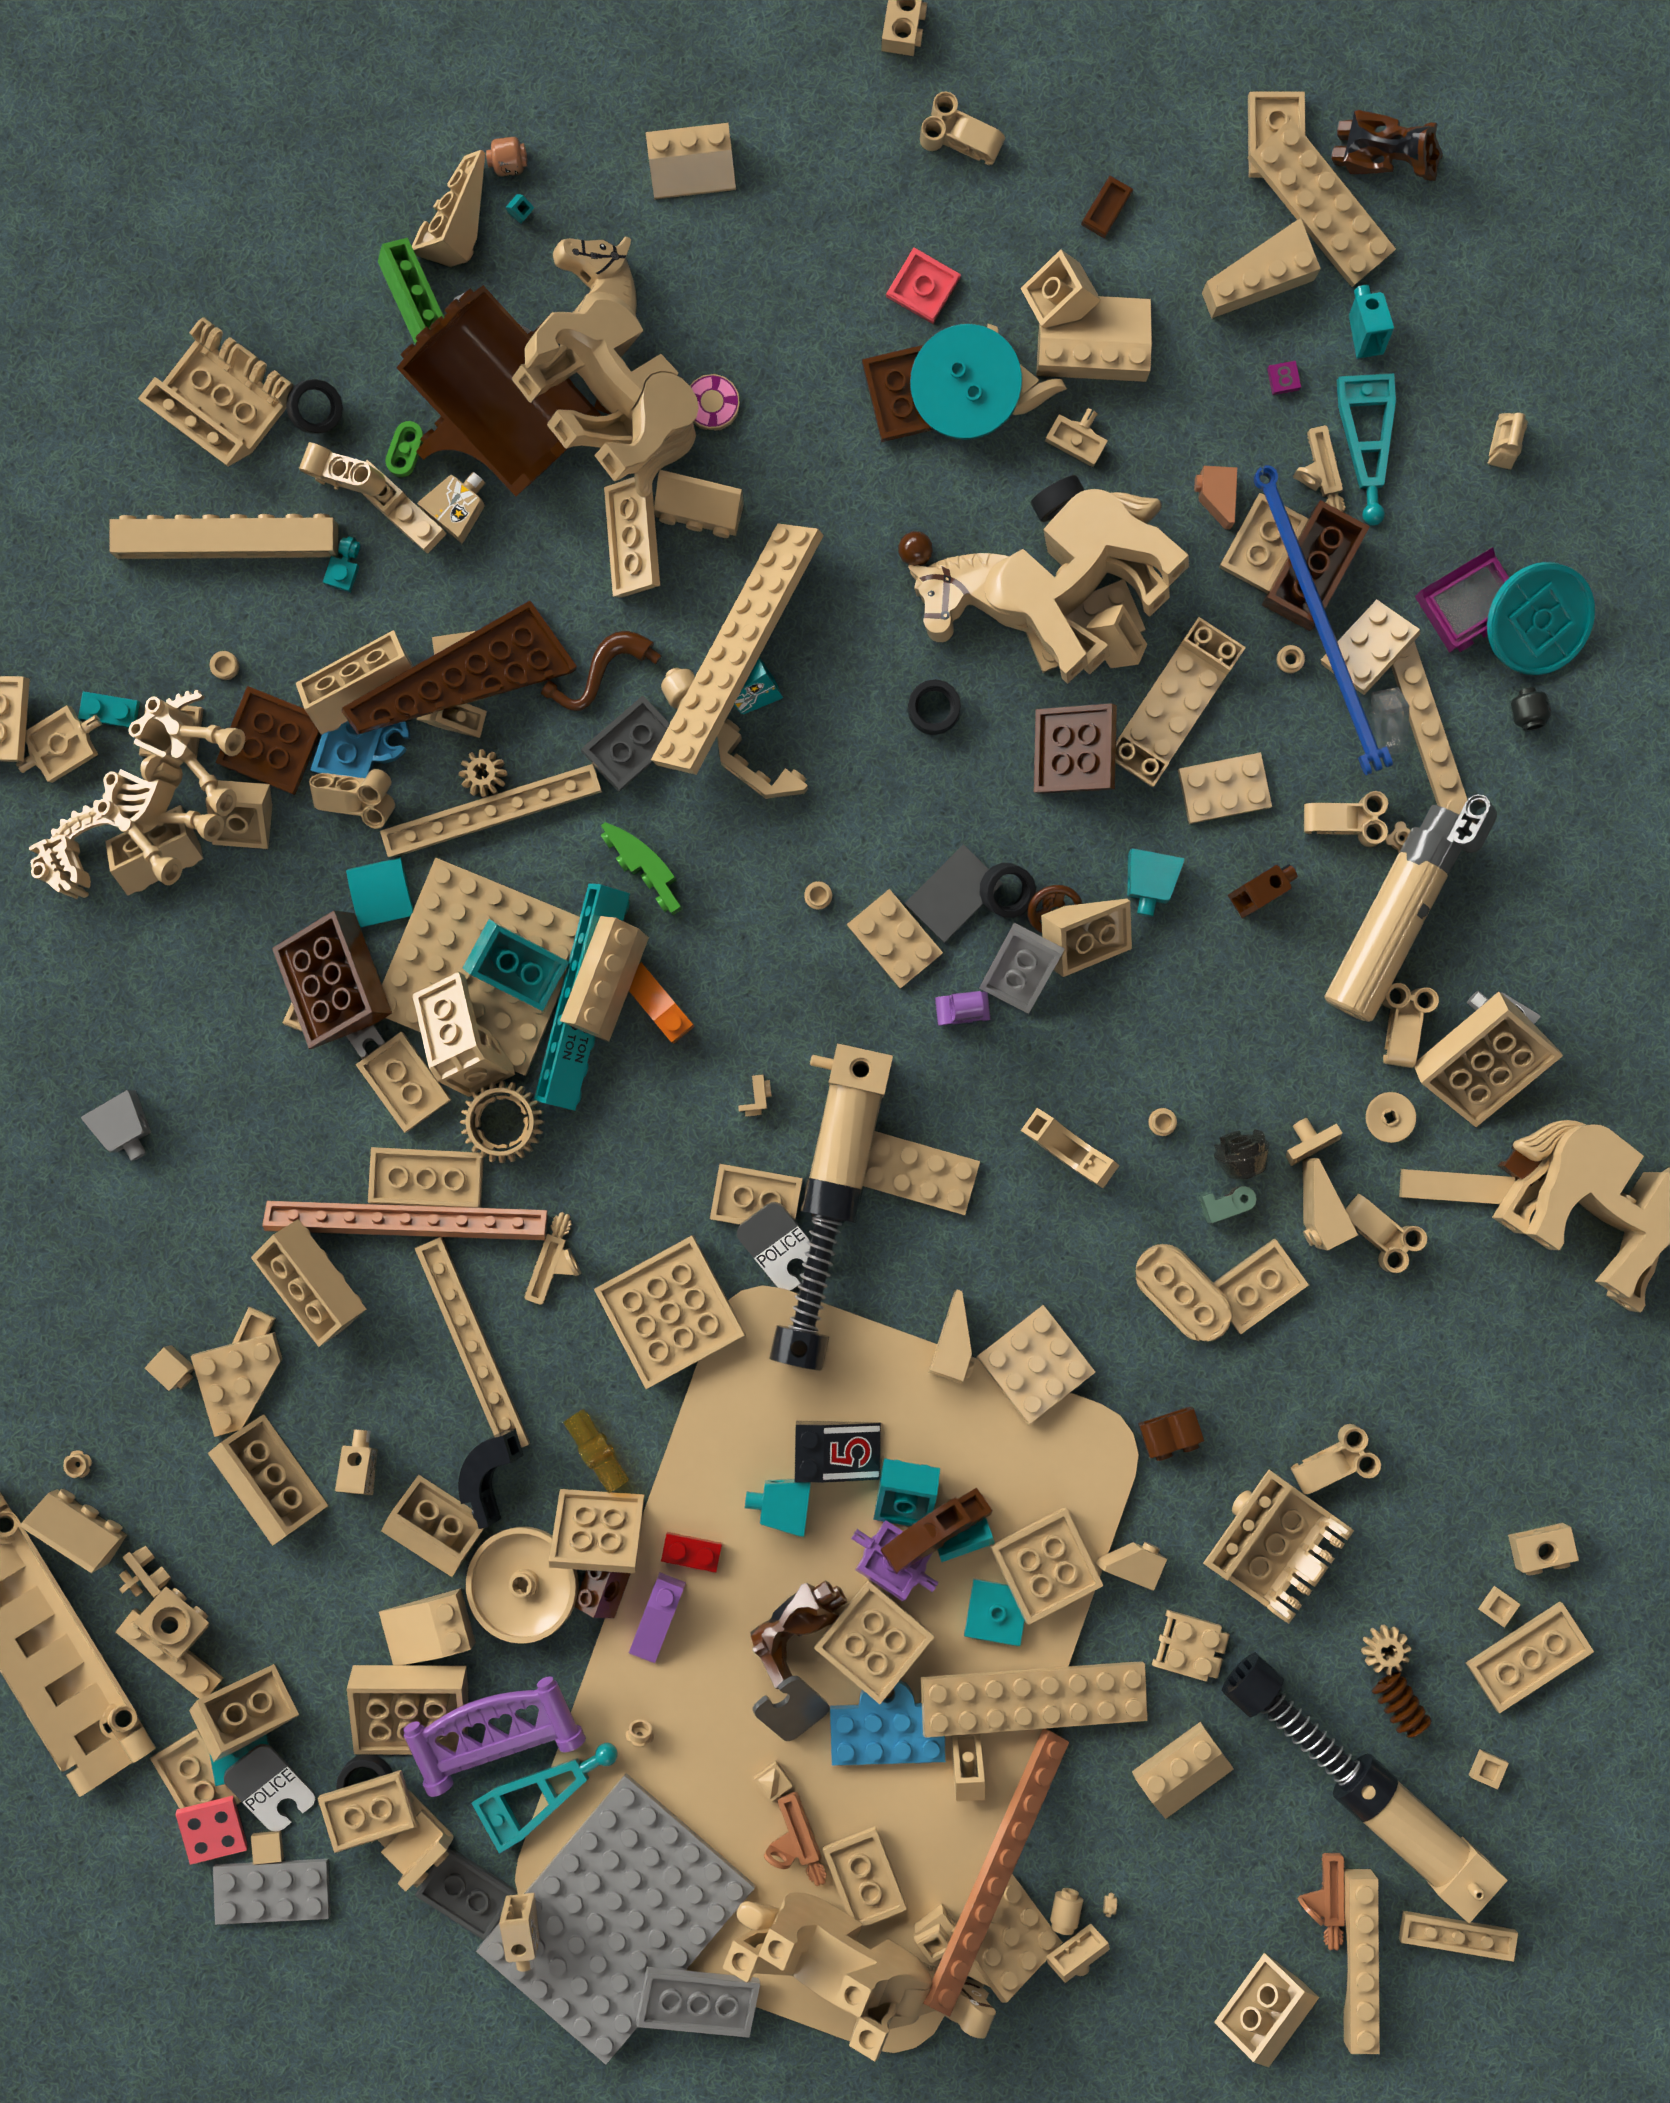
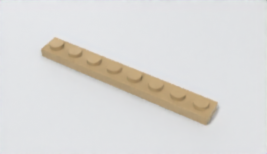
(1429, 731)
(491, 811)
(469, 1339)

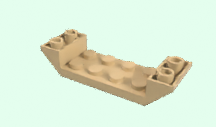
(1176, 701)

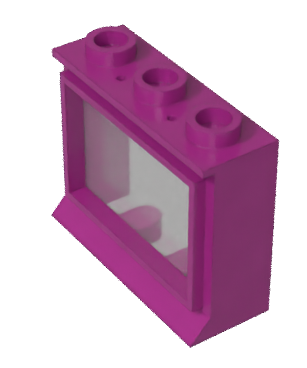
(1462, 600)

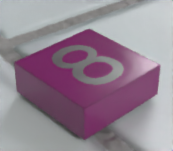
(1284, 377)

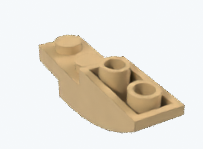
(407, 515)

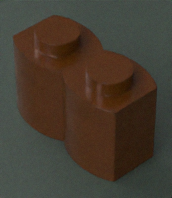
(1171, 1433)

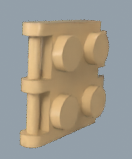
(1191, 1647)

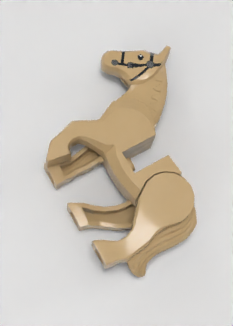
(648, 406)

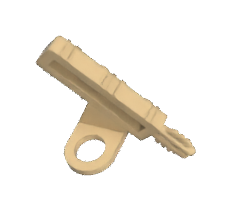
(1324, 470)
(552, 1260)

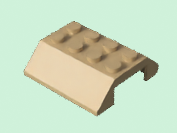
(219, 395)
(1276, 1544)

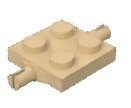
(59, 744)

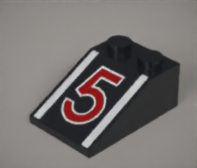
(837, 1451)

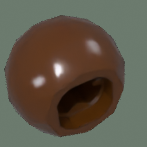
(915, 548)

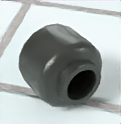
(1531, 709)

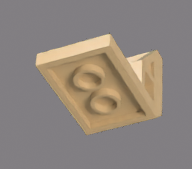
(454, 1044)

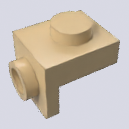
(761, 1090)

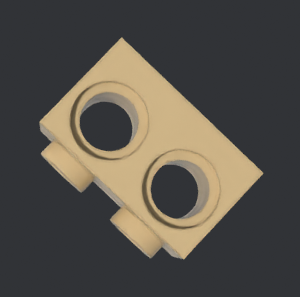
(903, 21)

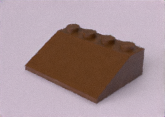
(331, 979)

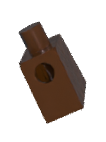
(1262, 889)

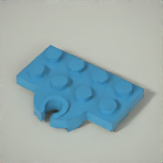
(354, 754)
(882, 1731)

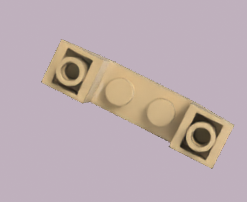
(787, 783)

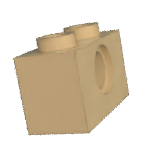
(1526, 1548)

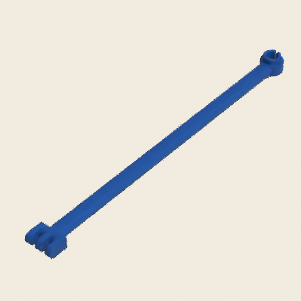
(1322, 623)

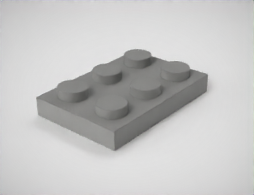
(1021, 968)

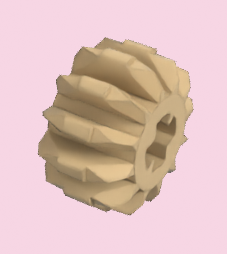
(473, 779)
(1386, 1638)

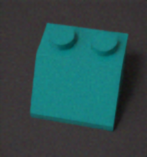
(906, 1492)

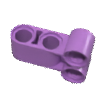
(962, 1008)

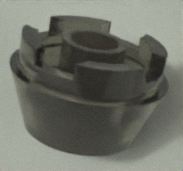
(1242, 1154)

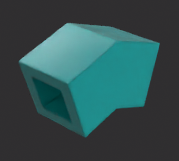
(524, 203)

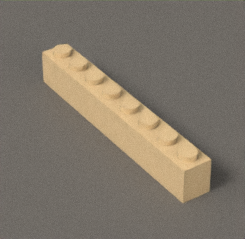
(223, 537)

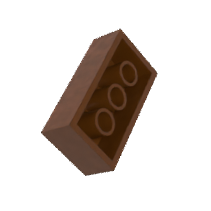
(1328, 548)

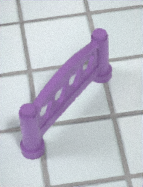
(439, 1762)

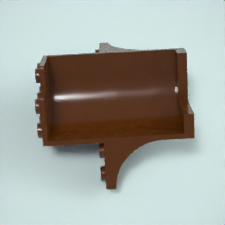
(467, 377)

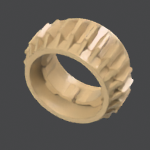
(473, 1121)

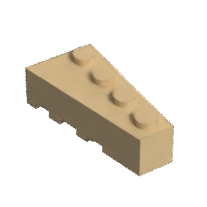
(1266, 271)

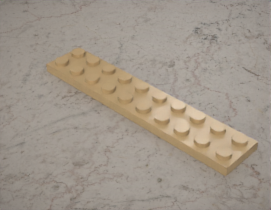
(737, 648)

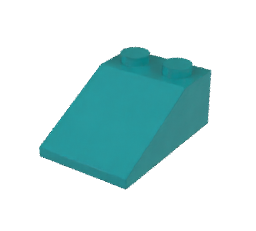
(515, 965)

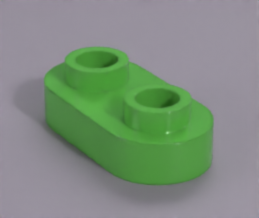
(405, 450)

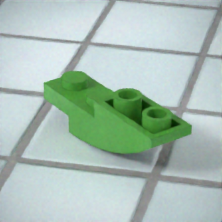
(638, 856)

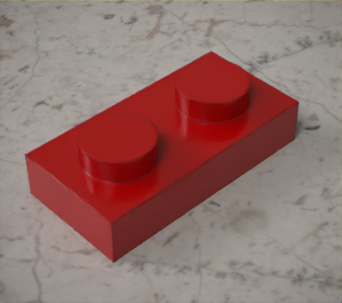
(691, 1552)

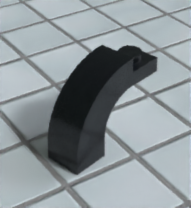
(478, 1471)

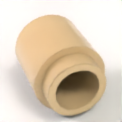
(1066, 1911)

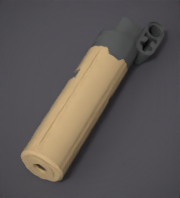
(1405, 903)

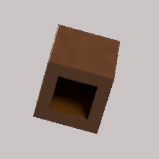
(1519, 1166)

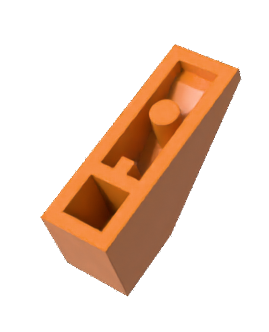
(659, 1005)

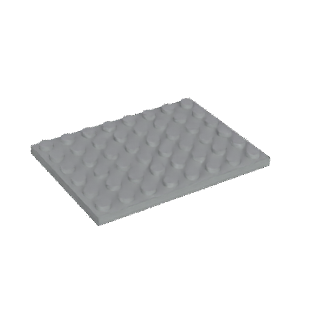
(611, 1903)

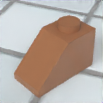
(1218, 493)

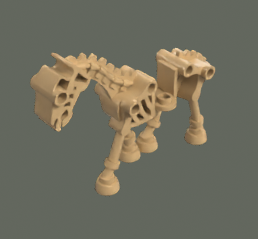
(142, 804)

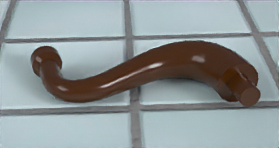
(613, 645)

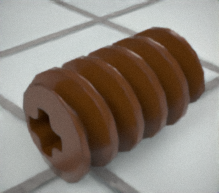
(1403, 1704)

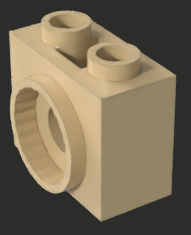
(171, 1606)

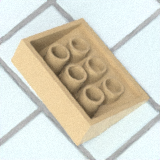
(1105, 344)
(1486, 1060)
(392, 1696)

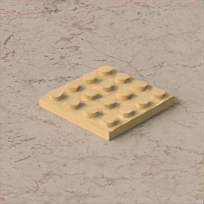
(669, 1312)

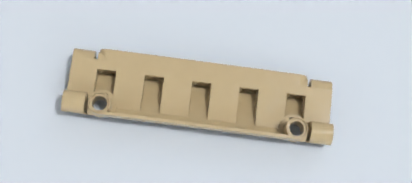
(60, 1670)

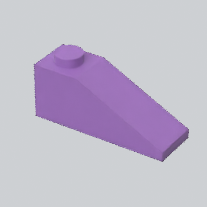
(657, 1617)

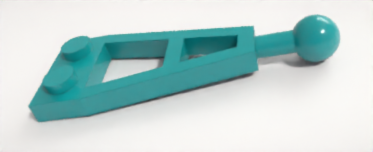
(1367, 391)
(498, 1816)

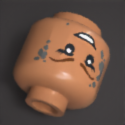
(507, 156)

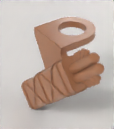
(797, 1841)
(1329, 1900)

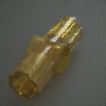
(596, 1451)

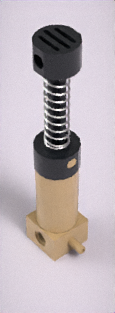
(833, 1188)
(1375, 1796)

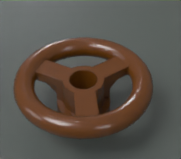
(1051, 897)

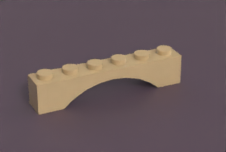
(1362, 1932)

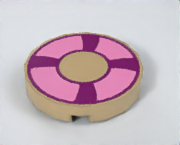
(716, 402)

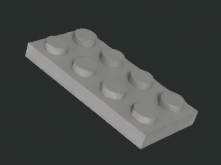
(271, 1891)
(697, 2002)

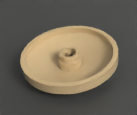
(516, 1590)

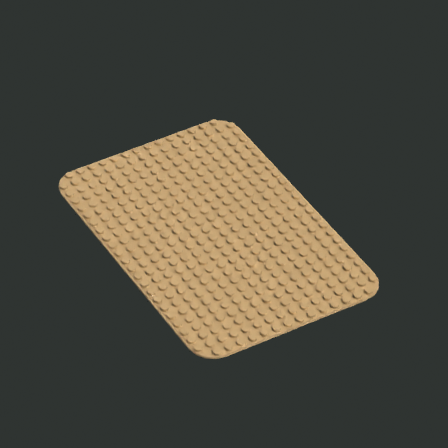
(707, 1678)

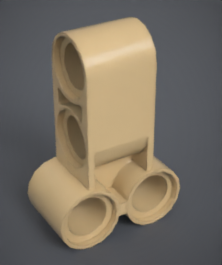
(960, 131)
(341, 471)
(354, 796)
(1347, 818)
(1406, 1024)
(1384, 1233)
(1336, 1462)

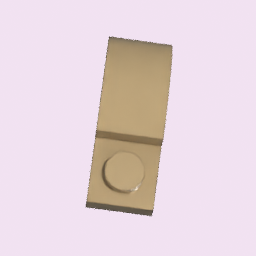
(1069, 1148)

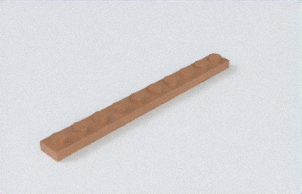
(408, 1220)
(996, 1872)

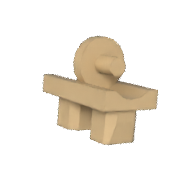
(136, 1562)

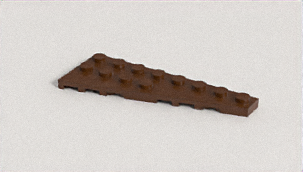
(491, 661)

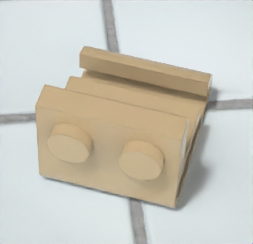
(417, 1848)

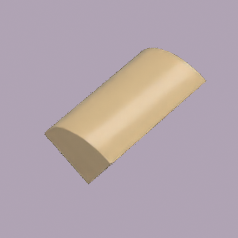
(1121, 634)

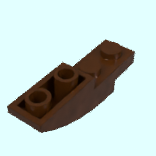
(935, 1529)

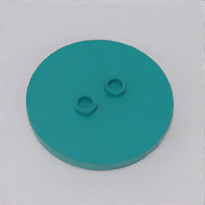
(966, 381)
(1541, 618)

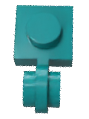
(342, 572)

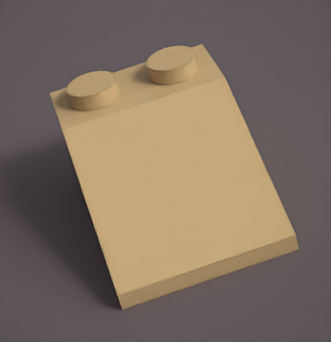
(1088, 933)
(1322, 1209)
(428, 1628)
(243, 1712)

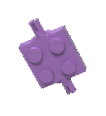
(878, 1570)

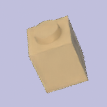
(170, 1368)

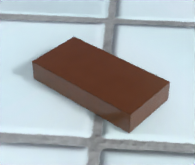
(1107, 206)

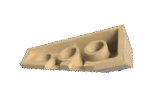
(455, 226)

